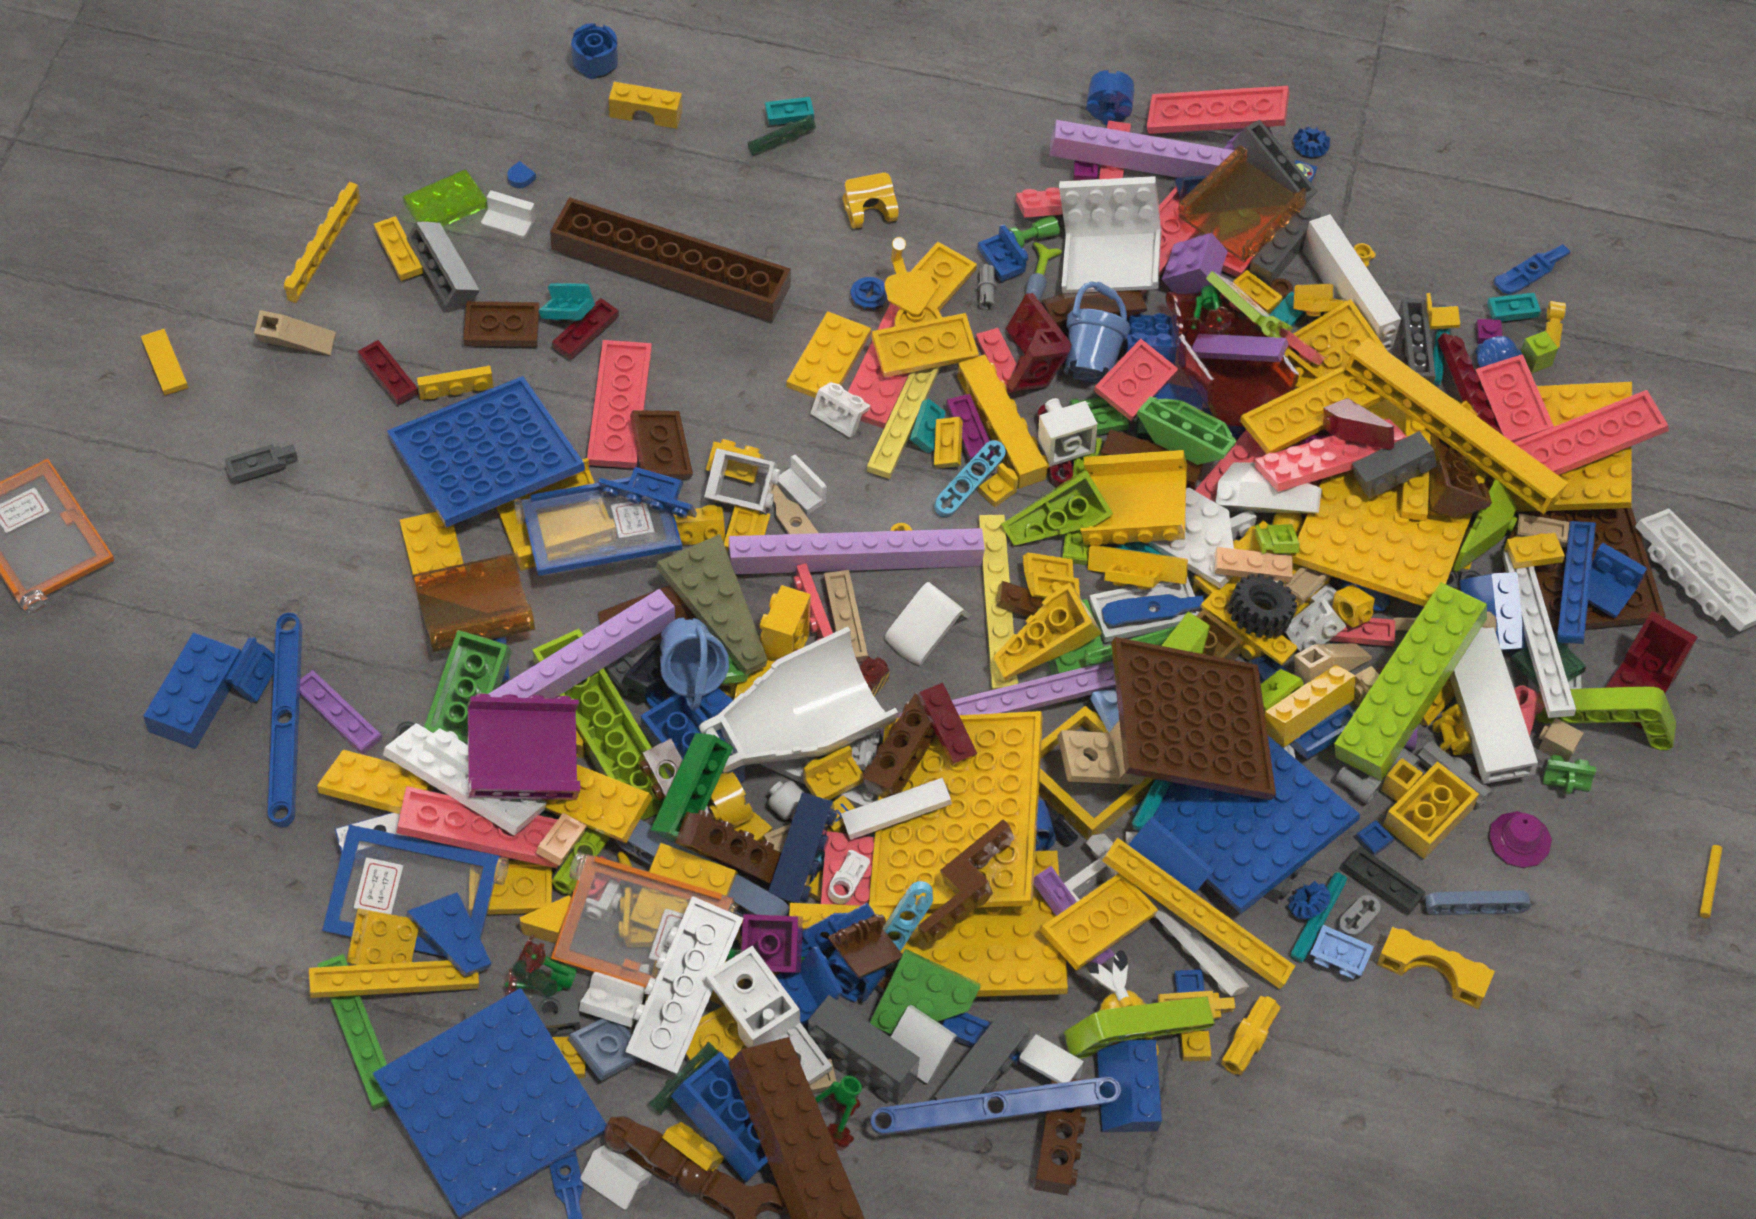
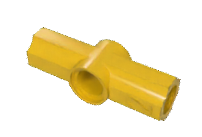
(1250, 1035)

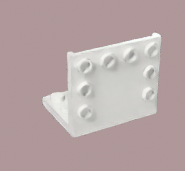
(1111, 233)

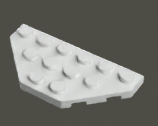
(1205, 530)

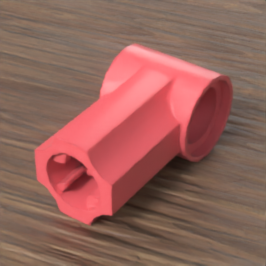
(1530, 703)

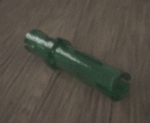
(805, 125)
(660, 1102)

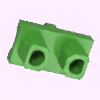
(1569, 775)

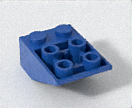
(1156, 331)

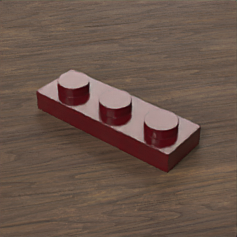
(582, 332)
(388, 372)
(947, 724)

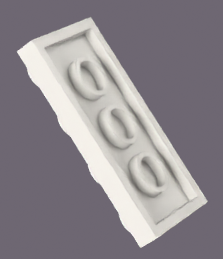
(1132, 629)

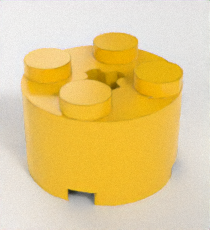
(729, 802)

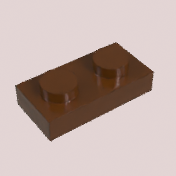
(1017, 599)

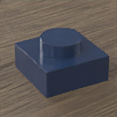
(1266, 667)

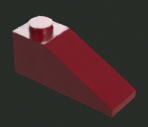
(1356, 424)

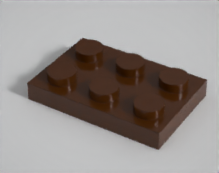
(501, 324)
(661, 443)

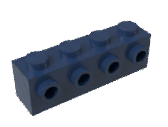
(802, 848)

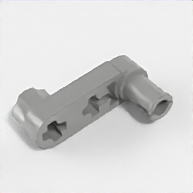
(1368, 788)

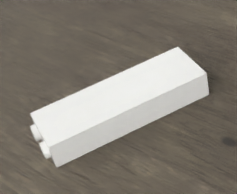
(1341, 266)
(1492, 711)

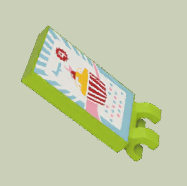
(1269, 324)

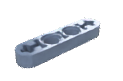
(1477, 902)

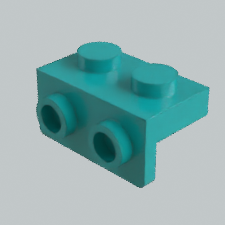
(567, 302)

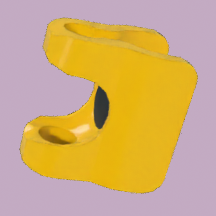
(870, 193)

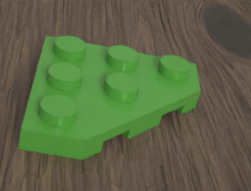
(925, 986)

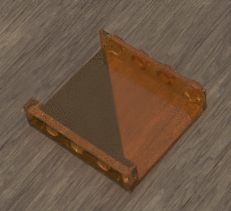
(1240, 205)
(473, 598)

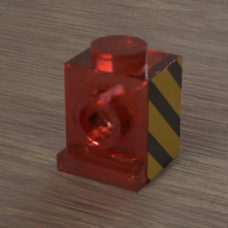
(875, 673)

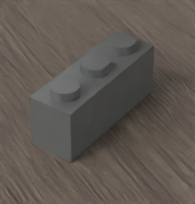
(1395, 466)

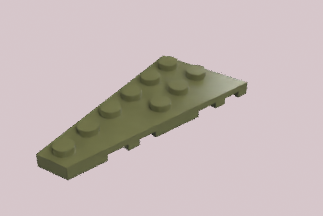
(712, 592)

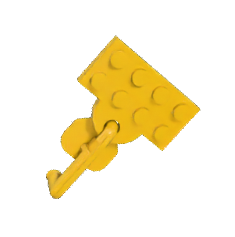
(917, 339)

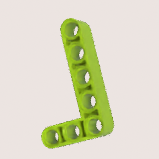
(1624, 705)
(1137, 1023)

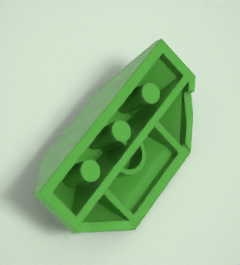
(1186, 428)

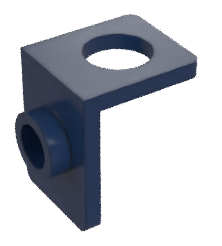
(1187, 184)

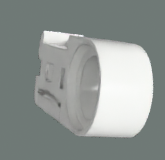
(849, 876)

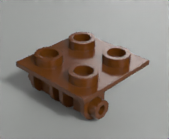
(866, 945)

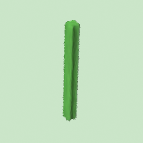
(1105, 653)

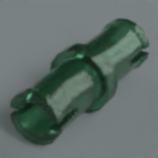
(536, 979)

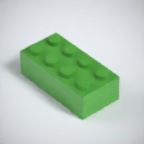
(472, 668)

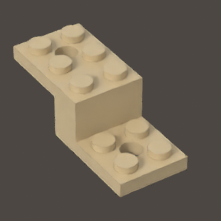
(1105, 751)

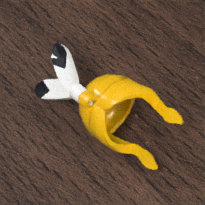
(1116, 983)

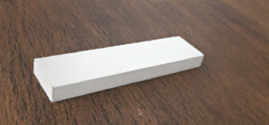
(896, 808)

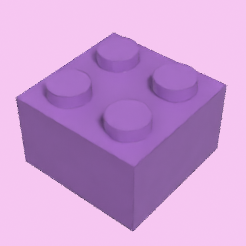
(1192, 263)

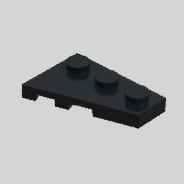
(646, 672)

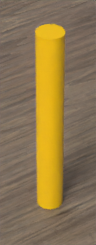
(1710, 883)

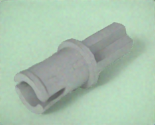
(987, 287)

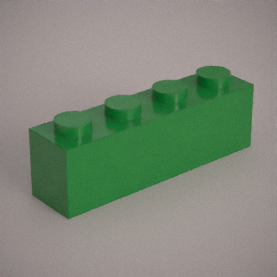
(692, 783)

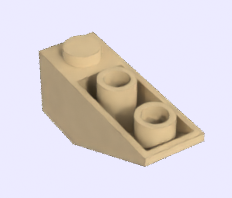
(293, 333)
(1321, 657)

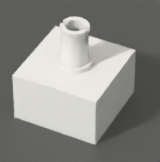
(1066, 431)

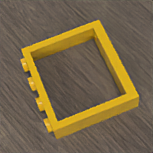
(1065, 804)

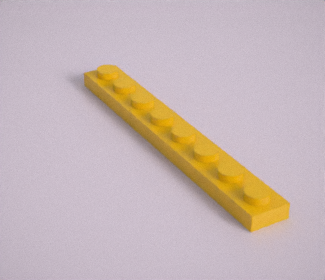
(1198, 913)

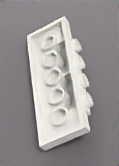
(1698, 570)
(444, 764)
(681, 987)

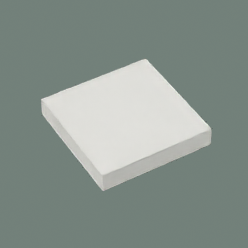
(925, 1039)

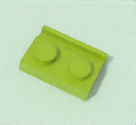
(1278, 538)

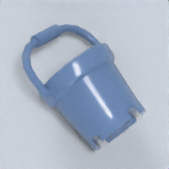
(1095, 336)
(692, 660)

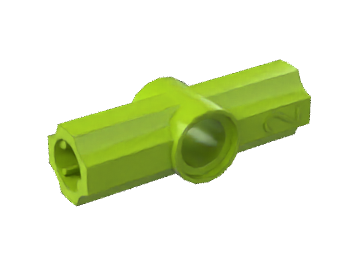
(591, 844)

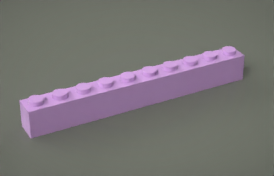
(856, 550)

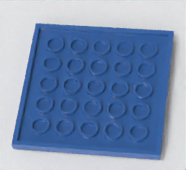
(485, 451)
(1255, 839)
(490, 1102)

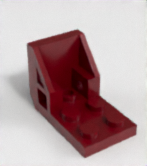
(1041, 343)
(1654, 656)

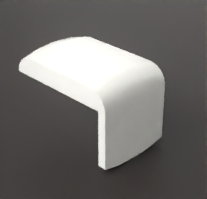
(923, 624)

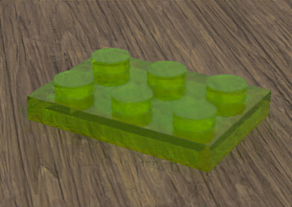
(446, 199)

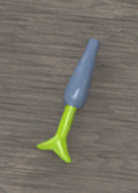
(1037, 281)

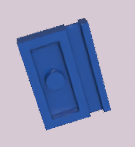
(252, 670)

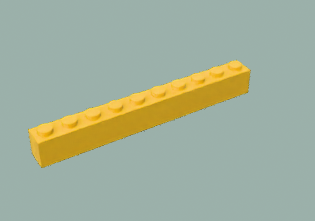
(1456, 426)

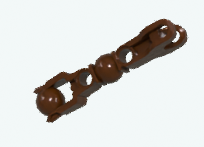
(715, 1188)

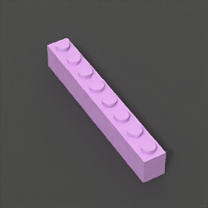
(1134, 150)
(593, 650)

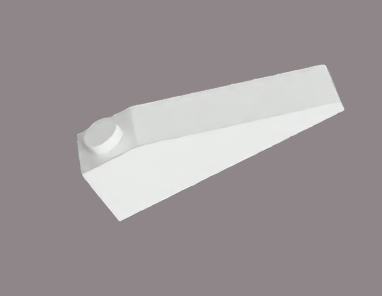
(1246, 489)

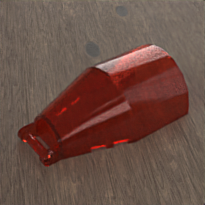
(1227, 385)

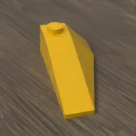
(1053, 631)

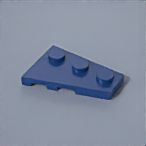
(453, 932)

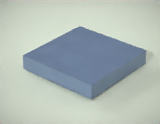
(604, 1047)

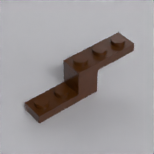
(966, 882)

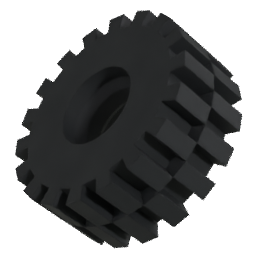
(1268, 594)

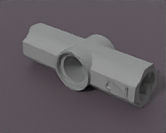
(1432, 753)

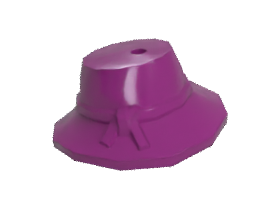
(1520, 839)

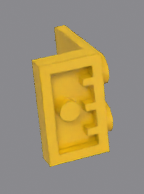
(381, 938)

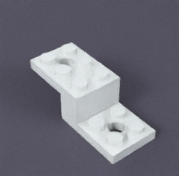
(765, 1010)

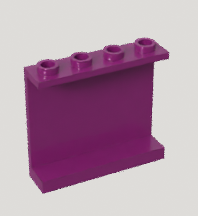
(522, 747)

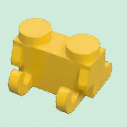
(1453, 731)

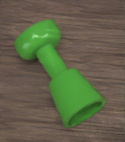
(1042, 228)

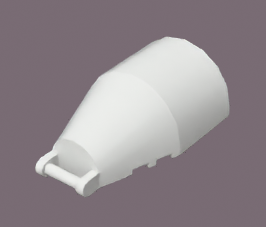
(801, 707)

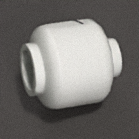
(784, 799)

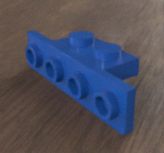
(651, 488)

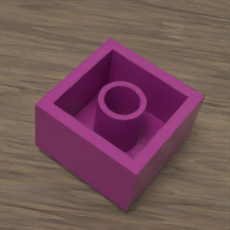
(775, 940)

